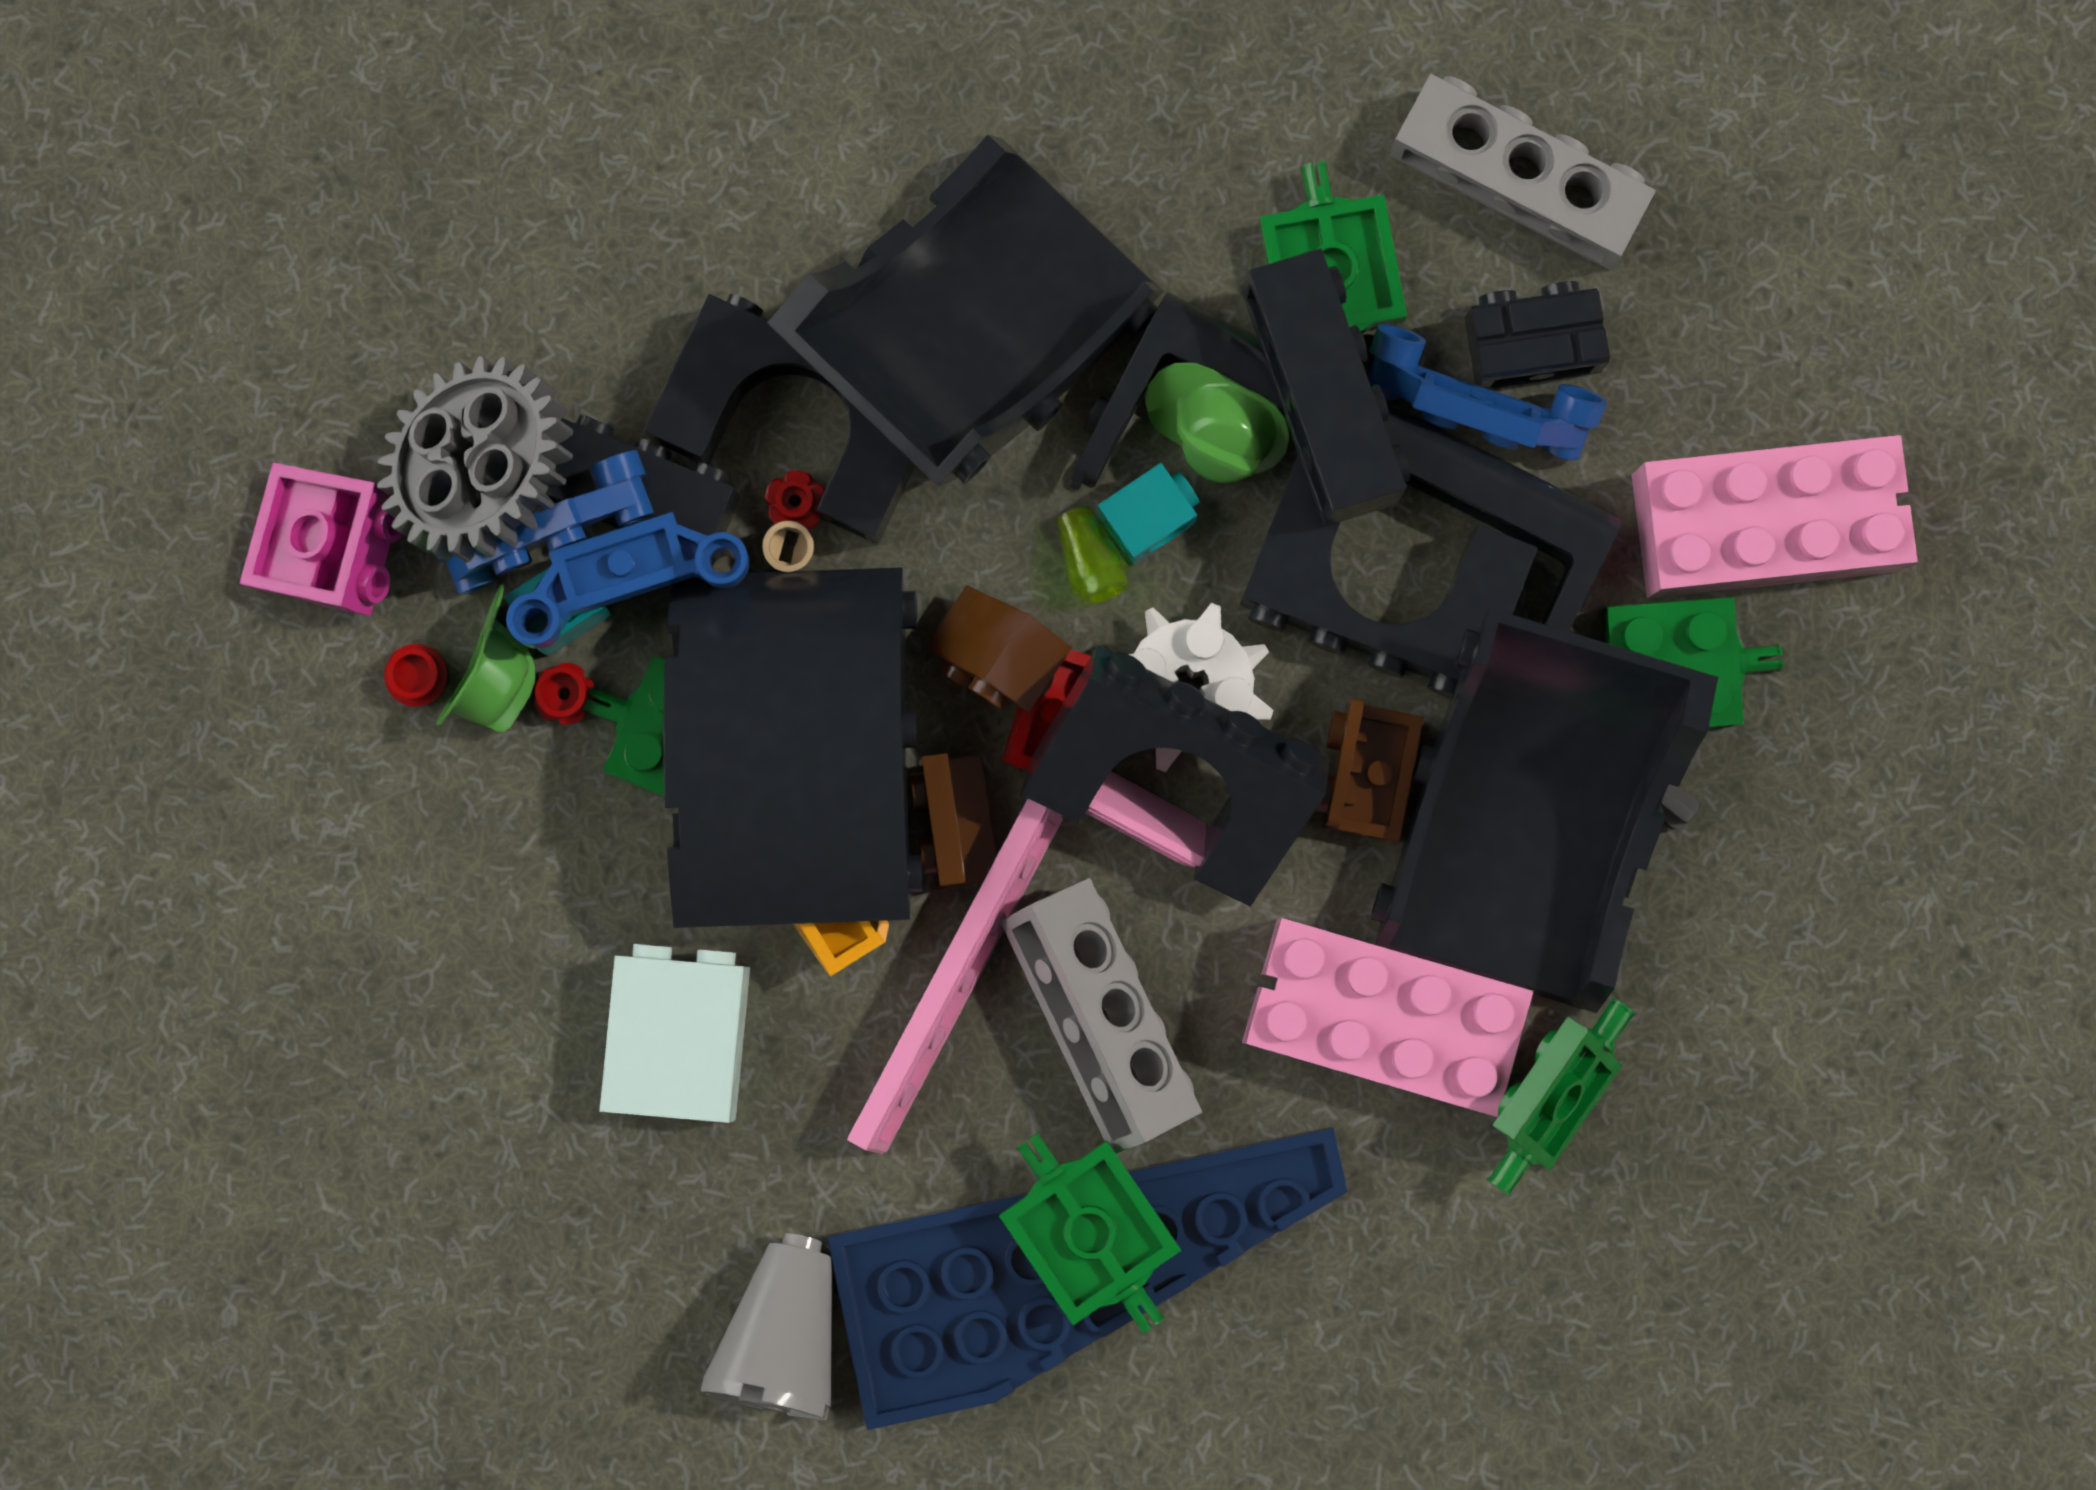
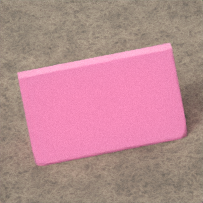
(1149, 820)

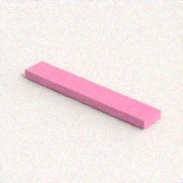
(955, 978)

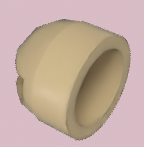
(774, 542)

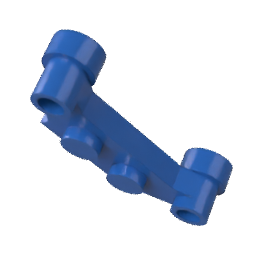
(1502, 418)
(617, 494)
(619, 568)

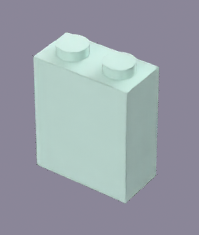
(675, 1035)

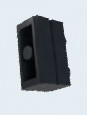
(1536, 336)

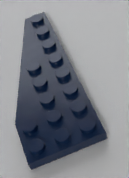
(958, 1317)

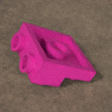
(321, 540)

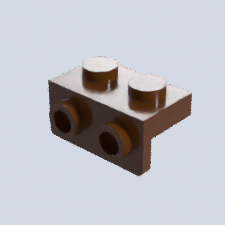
(1370, 770)
(957, 819)

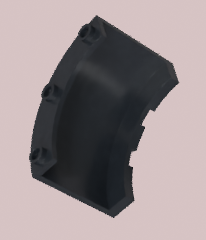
(970, 315)
(789, 749)
(1541, 807)

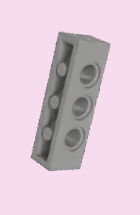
(1537, 203)
(1072, 1002)

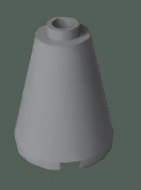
(780, 1335)

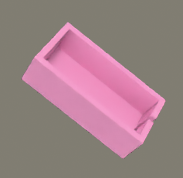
(1773, 516)
(1388, 1017)

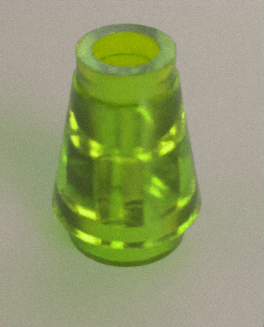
(1091, 558)

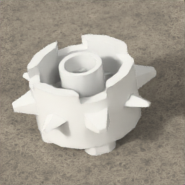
(1206, 652)

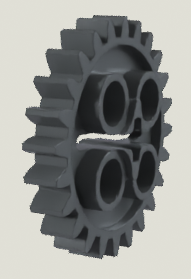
(475, 459)

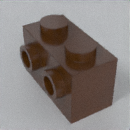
(996, 650)

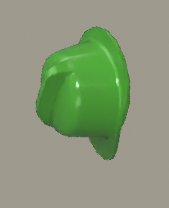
(1217, 422)
(496, 678)

